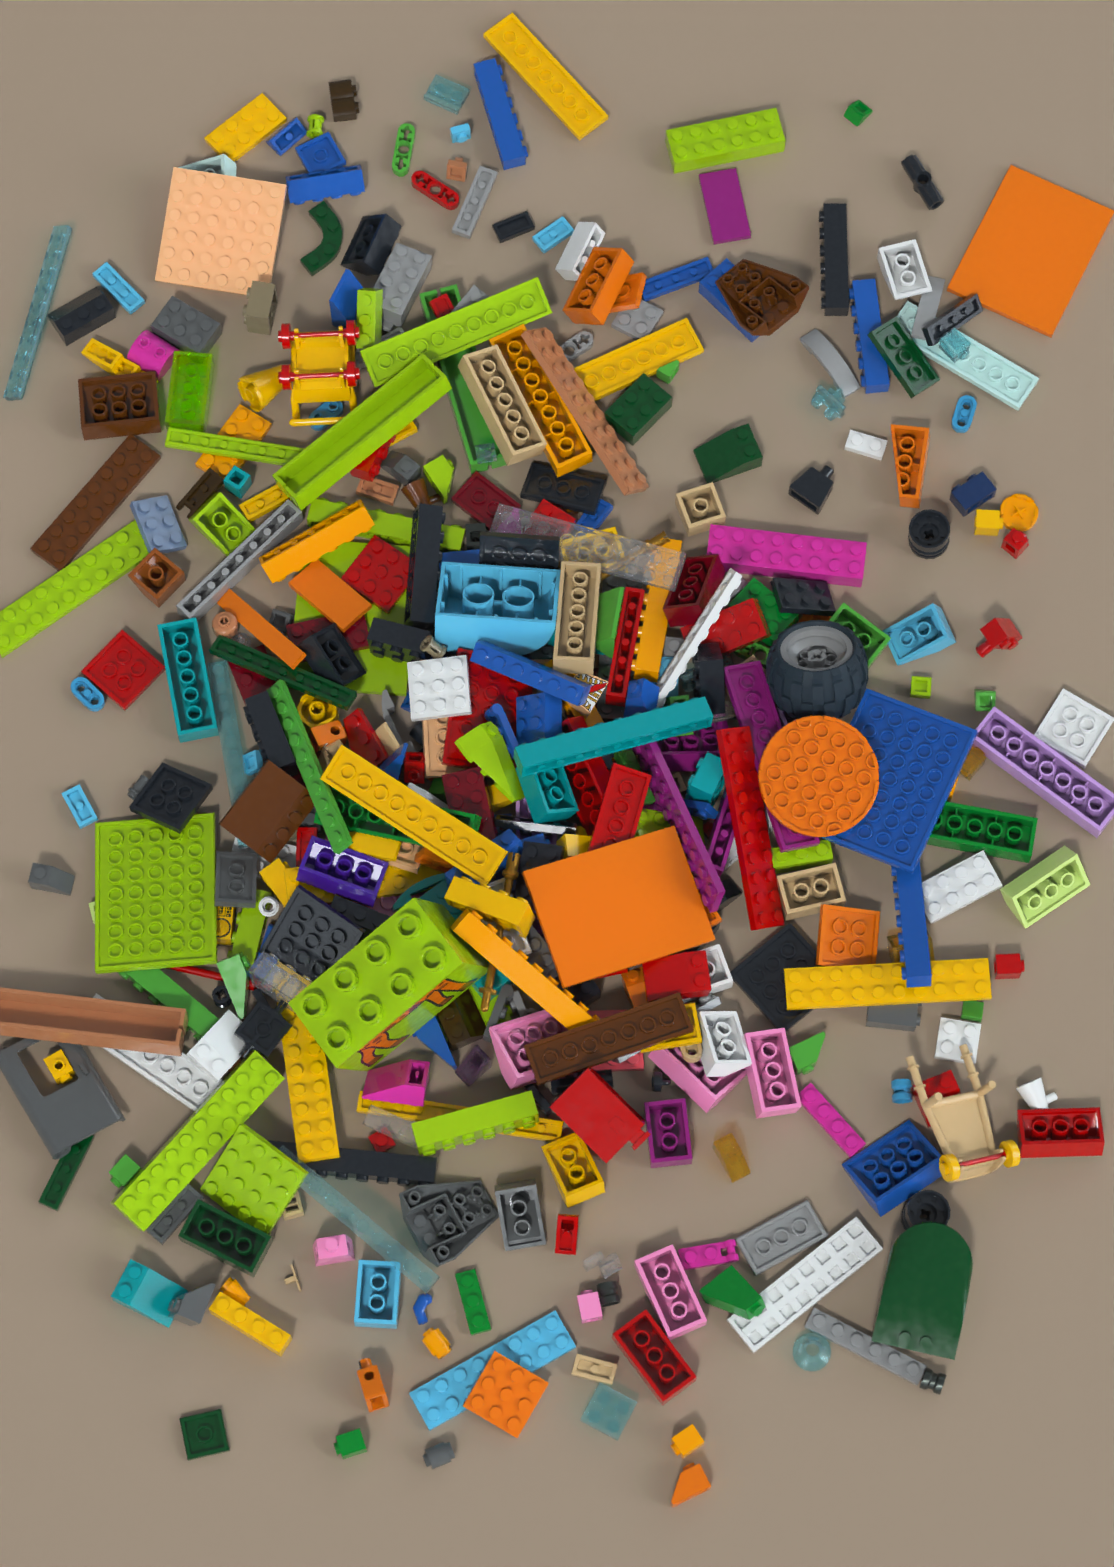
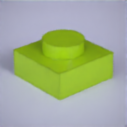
(920, 687)

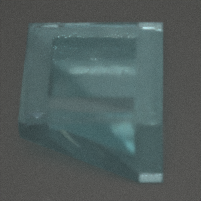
(485, 453)

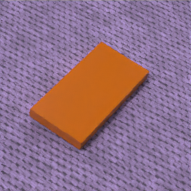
(330, 595)

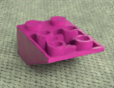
(398, 1083)

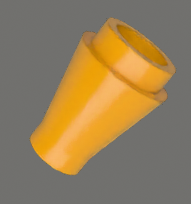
(235, 1291)

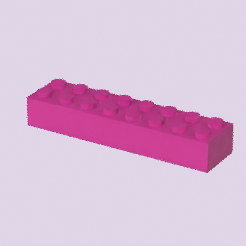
(788, 555)

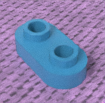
(325, 411)
(964, 415)
(88, 695)

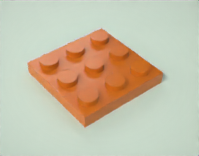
(847, 936)
(505, 1394)

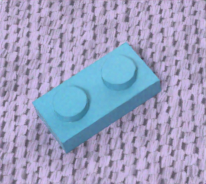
(553, 234)
(79, 806)

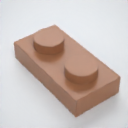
(378, 490)

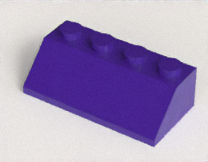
(343, 874)

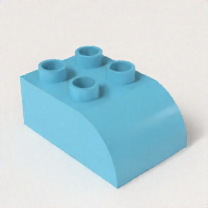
(496, 605)

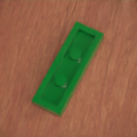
(473, 1302)

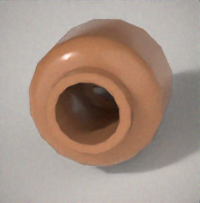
(225, 624)

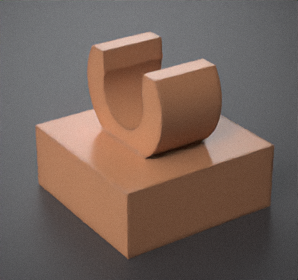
(456, 169)

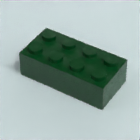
(225, 1238)

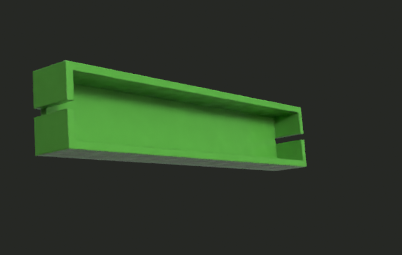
(467, 415)

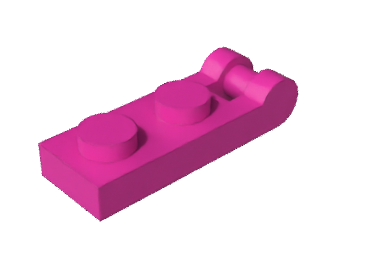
(708, 1255)

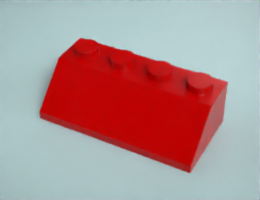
(1060, 1132)

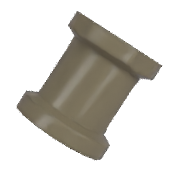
(432, 647)

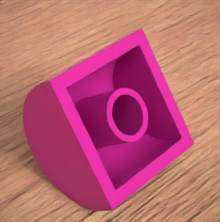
(152, 353)

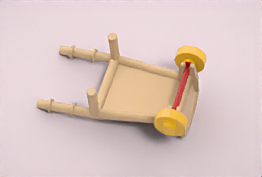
(964, 1127)

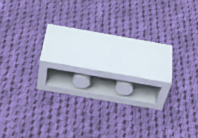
(583, 239)

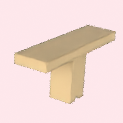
(293, 1279)

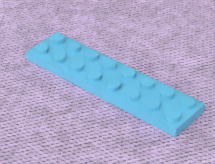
(529, 1347)

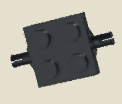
(263, 1029)

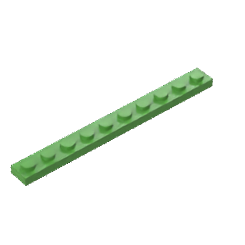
(309, 767)

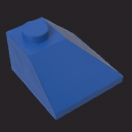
(641, 697)

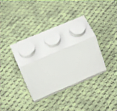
(718, 970)
(722, 1043)

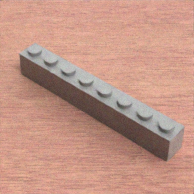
(240, 561)

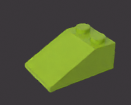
(221, 523)

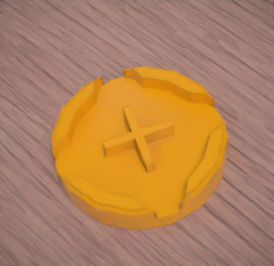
(1019, 512)

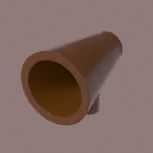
(417, 493)

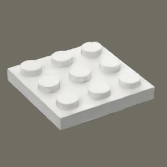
(439, 688)
(1074, 728)

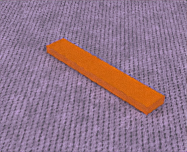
(262, 629)

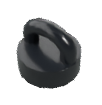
(658, 1081)

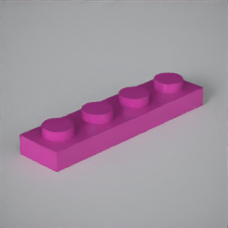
(831, 1120)

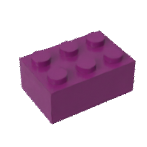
(669, 1133)

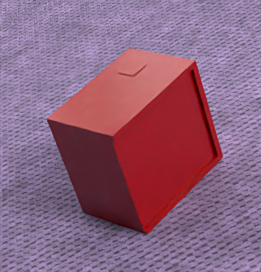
(599, 1115)

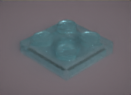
(608, 1411)

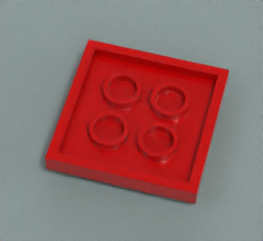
(379, 574)
(123, 670)

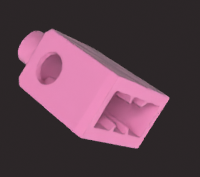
(333, 1250)

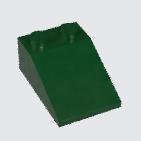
(729, 454)

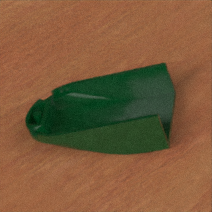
(925, 1291)

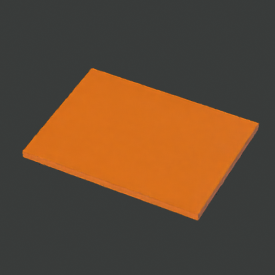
(1031, 250)
(618, 906)

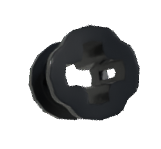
(219, 991)

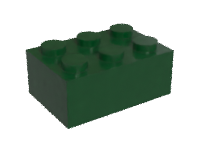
(638, 409)

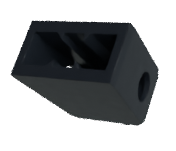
(813, 488)

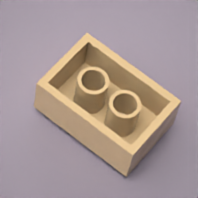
(807, 889)

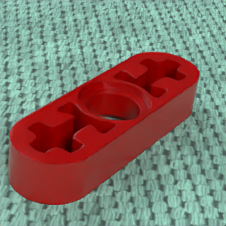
(432, 182)

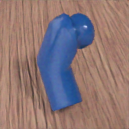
(419, 1307)

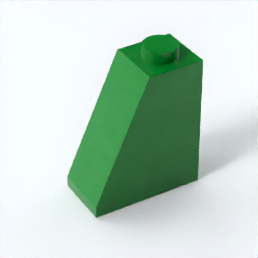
(733, 1294)

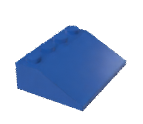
(894, 1168)

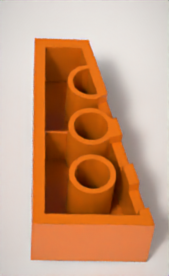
(910, 457)

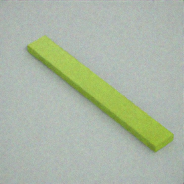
(230, 446)

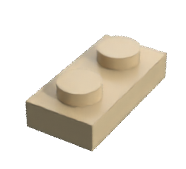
(594, 1369)

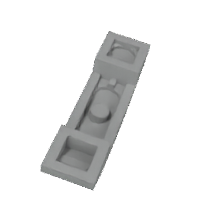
(928, 307)
(831, 362)
(387, 709)

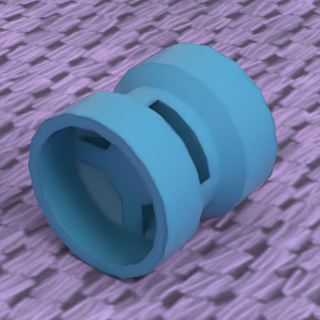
(901, 1091)

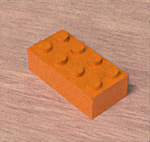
(598, 285)

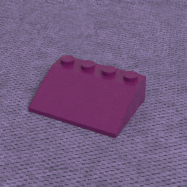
(685, 751)

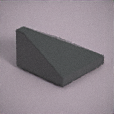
(281, 619)

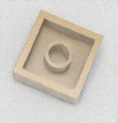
(699, 509)

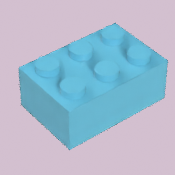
(377, 1295)

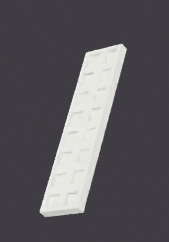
(807, 1283)

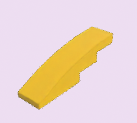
(109, 359)

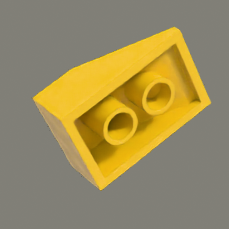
(573, 1169)

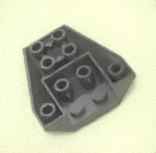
(446, 1217)

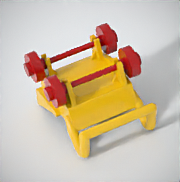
(320, 369)

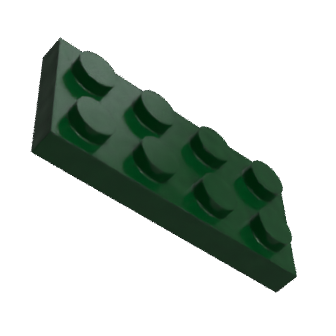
(903, 357)

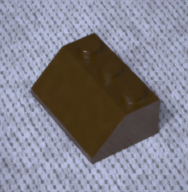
(462, 1021)

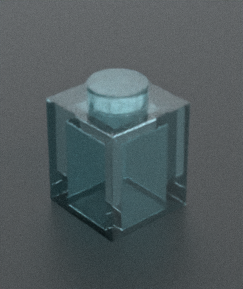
(955, 345)

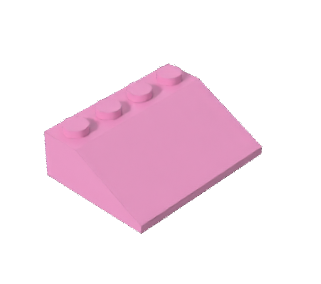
(509, 1044)
(692, 1079)

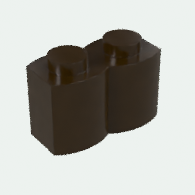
(342, 100)

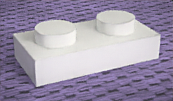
(865, 445)

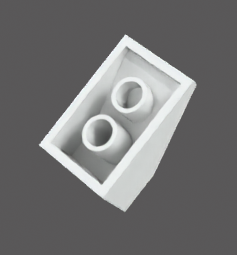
(903, 269)
(218, 1047)

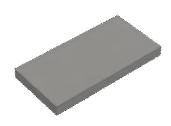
(781, 1238)

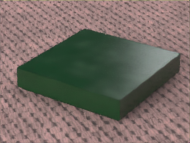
(204, 1434)

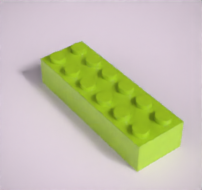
(725, 140)
(475, 1123)

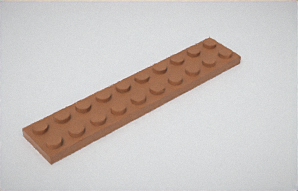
(585, 411)

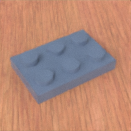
(158, 524)

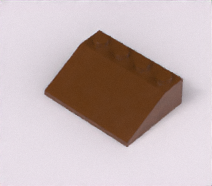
(119, 405)
(268, 811)

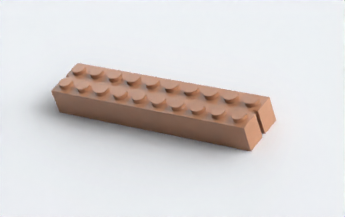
(92, 1021)

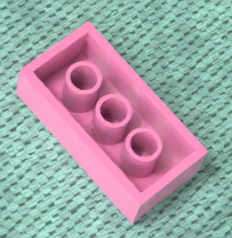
(771, 1074)
(670, 1292)

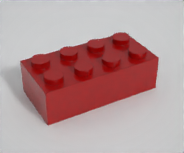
(736, 627)
(654, 1357)

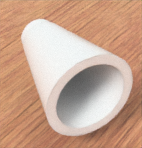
(1034, 1094)

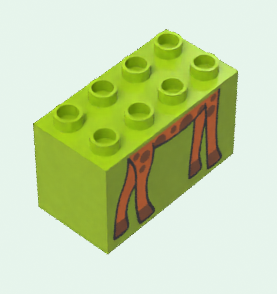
(388, 986)

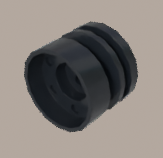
(928, 524)
(928, 1203)

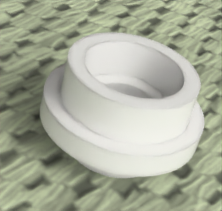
(264, 901)

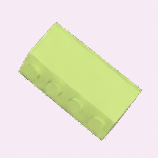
(1045, 886)

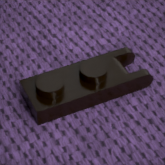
(201, 492)

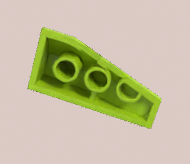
(489, 752)

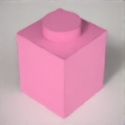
(589, 1306)

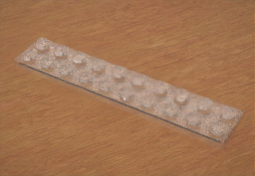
(616, 553)

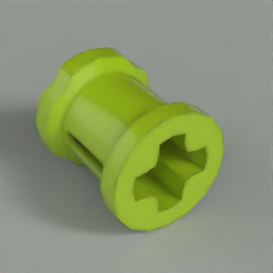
(315, 125)

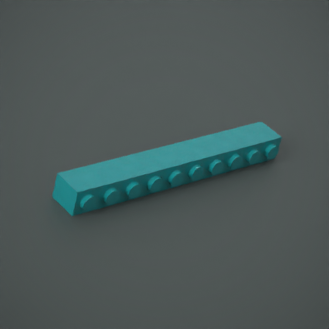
(612, 736)

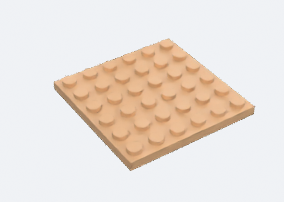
(220, 231)

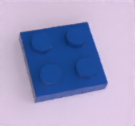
(320, 154)

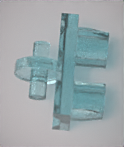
(830, 398)

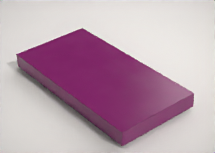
(724, 206)

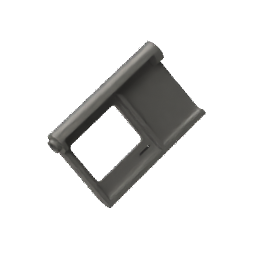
(69, 1112)

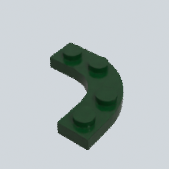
(331, 241)

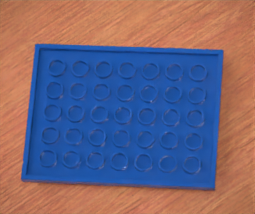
(917, 769)

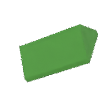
(608, 620)

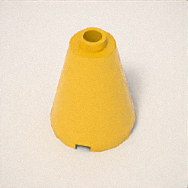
(260, 387)

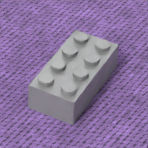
(402, 282)

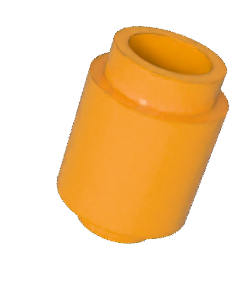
(436, 1343)

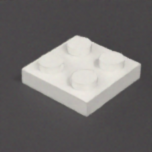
(953, 1034)

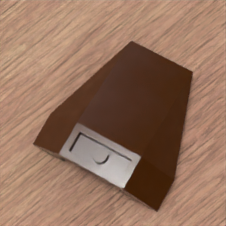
(761, 296)

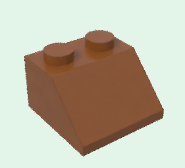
(157, 577)

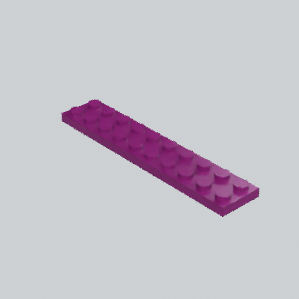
(756, 709)
(677, 815)

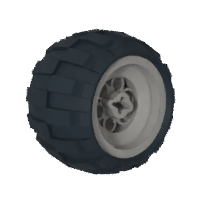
(817, 670)

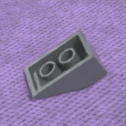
(520, 1214)

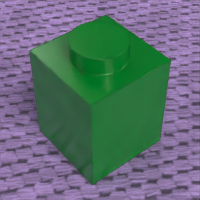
(350, 1444)

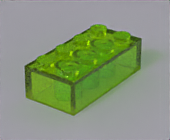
(189, 391)

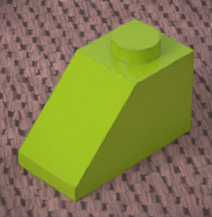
(440, 476)

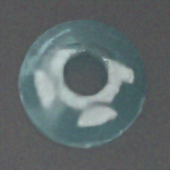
(808, 1362)

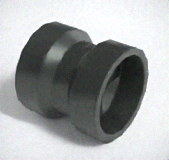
(608, 1293)
(933, 1381)

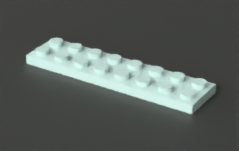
(981, 367)

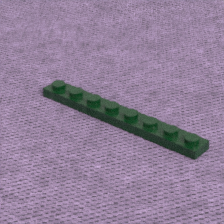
(278, 669)

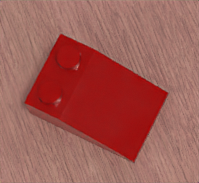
(677, 973)

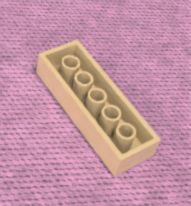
(502, 405)
(577, 617)

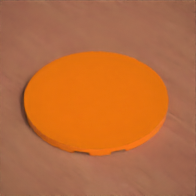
(818, 776)

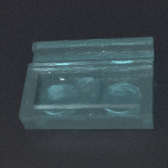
(446, 94)

